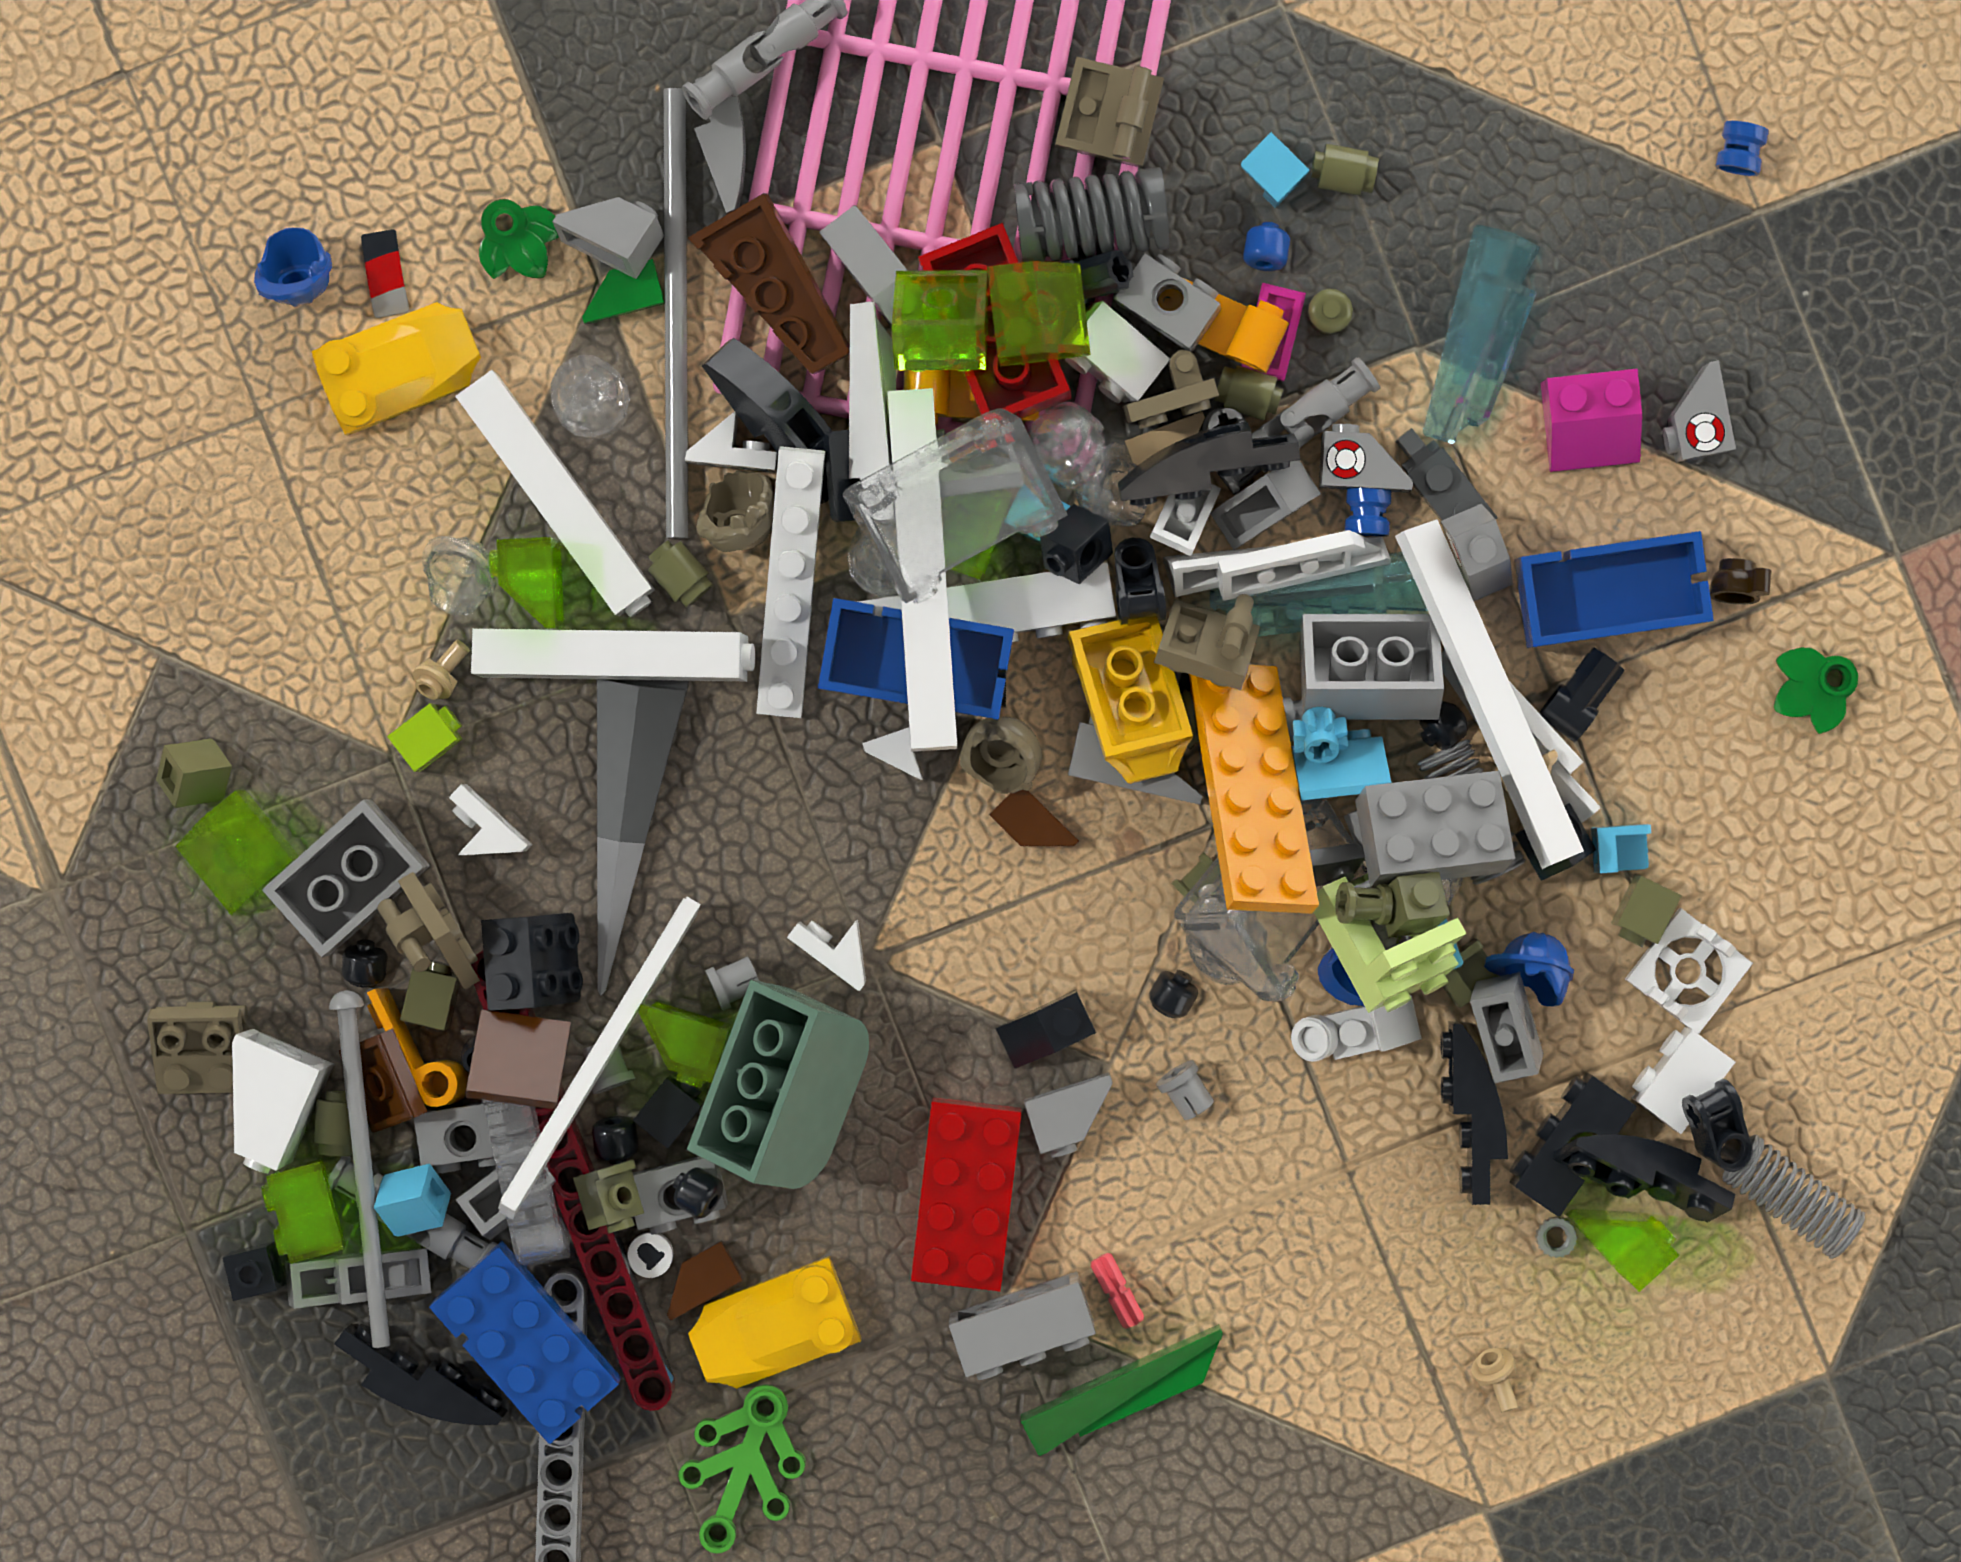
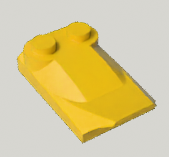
(397, 366)
(1131, 697)
(774, 1326)

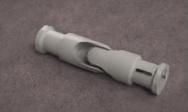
(788, 32)
(1319, 407)
(445, 1241)

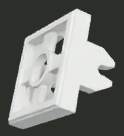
(1733, 969)

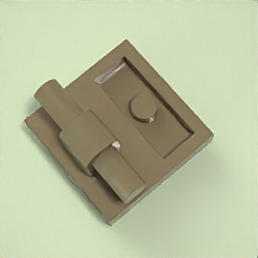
(1109, 111)
(1190, 393)
(1209, 642)
(423, 924)
(194, 1046)

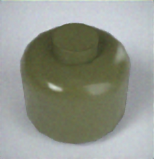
(1329, 311)

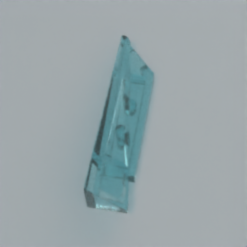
(1481, 332)
(1351, 593)

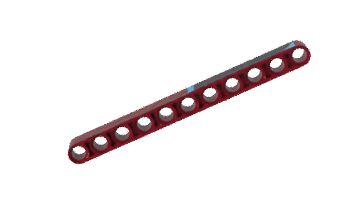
(590, 1242)

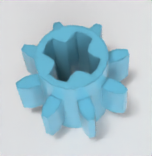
(1320, 734)

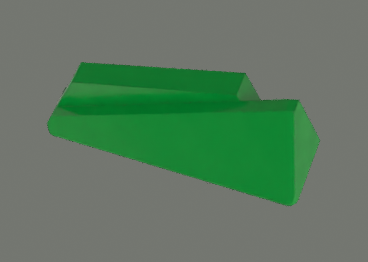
(1122, 1391)

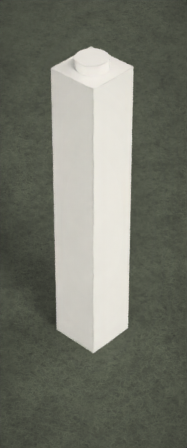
(556, 495)
(611, 655)

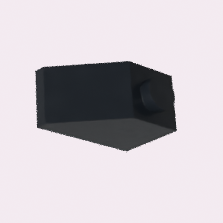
(1046, 1029)

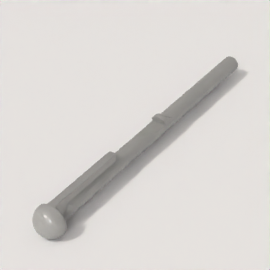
(346, 1003)

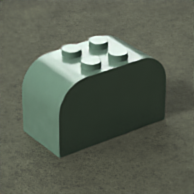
(781, 1088)

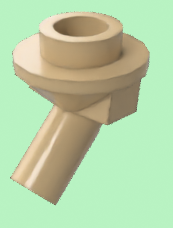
(437, 674)
(1497, 1371)

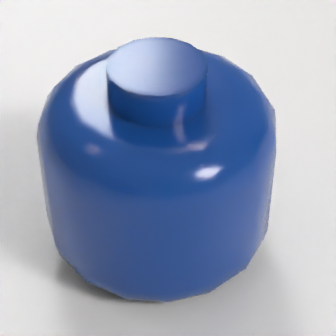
(1266, 247)

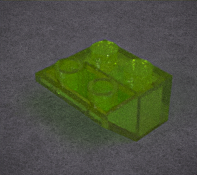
(304, 1211)

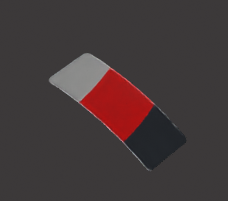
(384, 273)

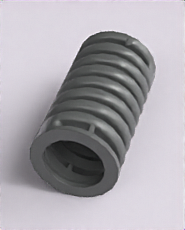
(1090, 210)

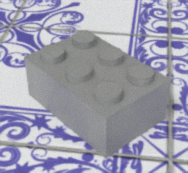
(1372, 666)
(1435, 826)
(345, 877)
(1022, 1326)

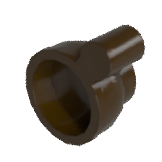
(1739, 582)

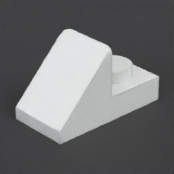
(719, 450)
(1184, 520)
(896, 751)
(496, 832)
(844, 960)
(1373, 1031)

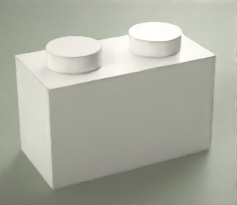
(1119, 355)
(1686, 1068)

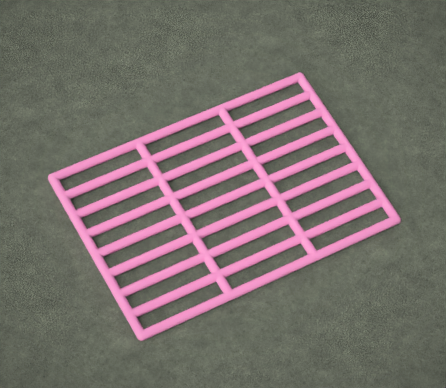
(922, 59)

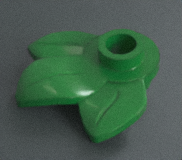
(521, 244)
(1808, 689)

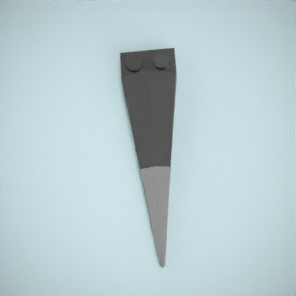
(633, 749)

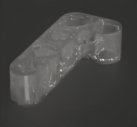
(537, 1229)

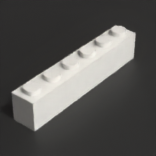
(1028, 602)

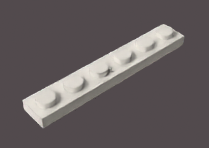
(790, 581)

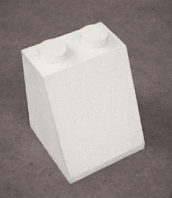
(273, 1098)

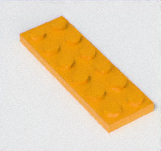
(1254, 794)

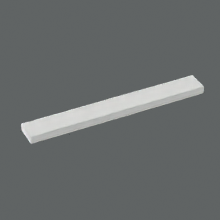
(924, 623)
(1489, 693)
(598, 1058)

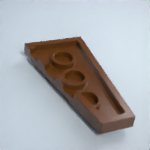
(767, 269)

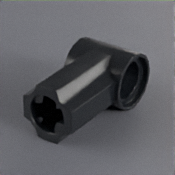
(1103, 274)
(1576, 703)

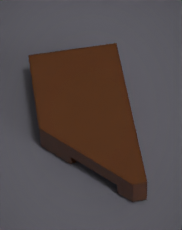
(1031, 822)
(703, 1278)

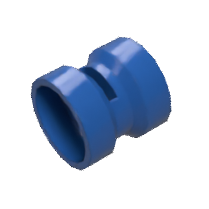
(1742, 148)
(1368, 510)

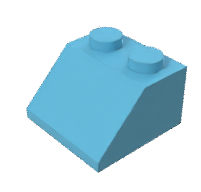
(1353, 769)

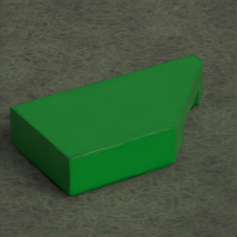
(624, 294)

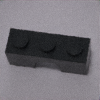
(1588, 1108)

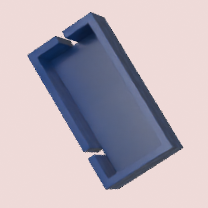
(1613, 589)
(868, 658)
(525, 1342)

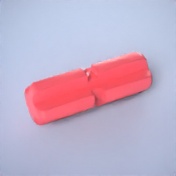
(1114, 1283)

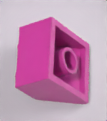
(1592, 419)

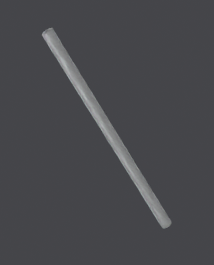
(675, 313)

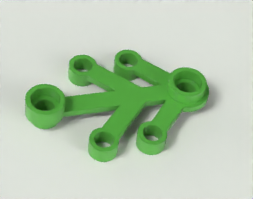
(745, 1459)

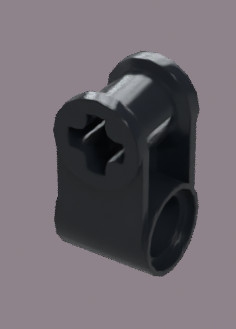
(1138, 581)
(1719, 1121)

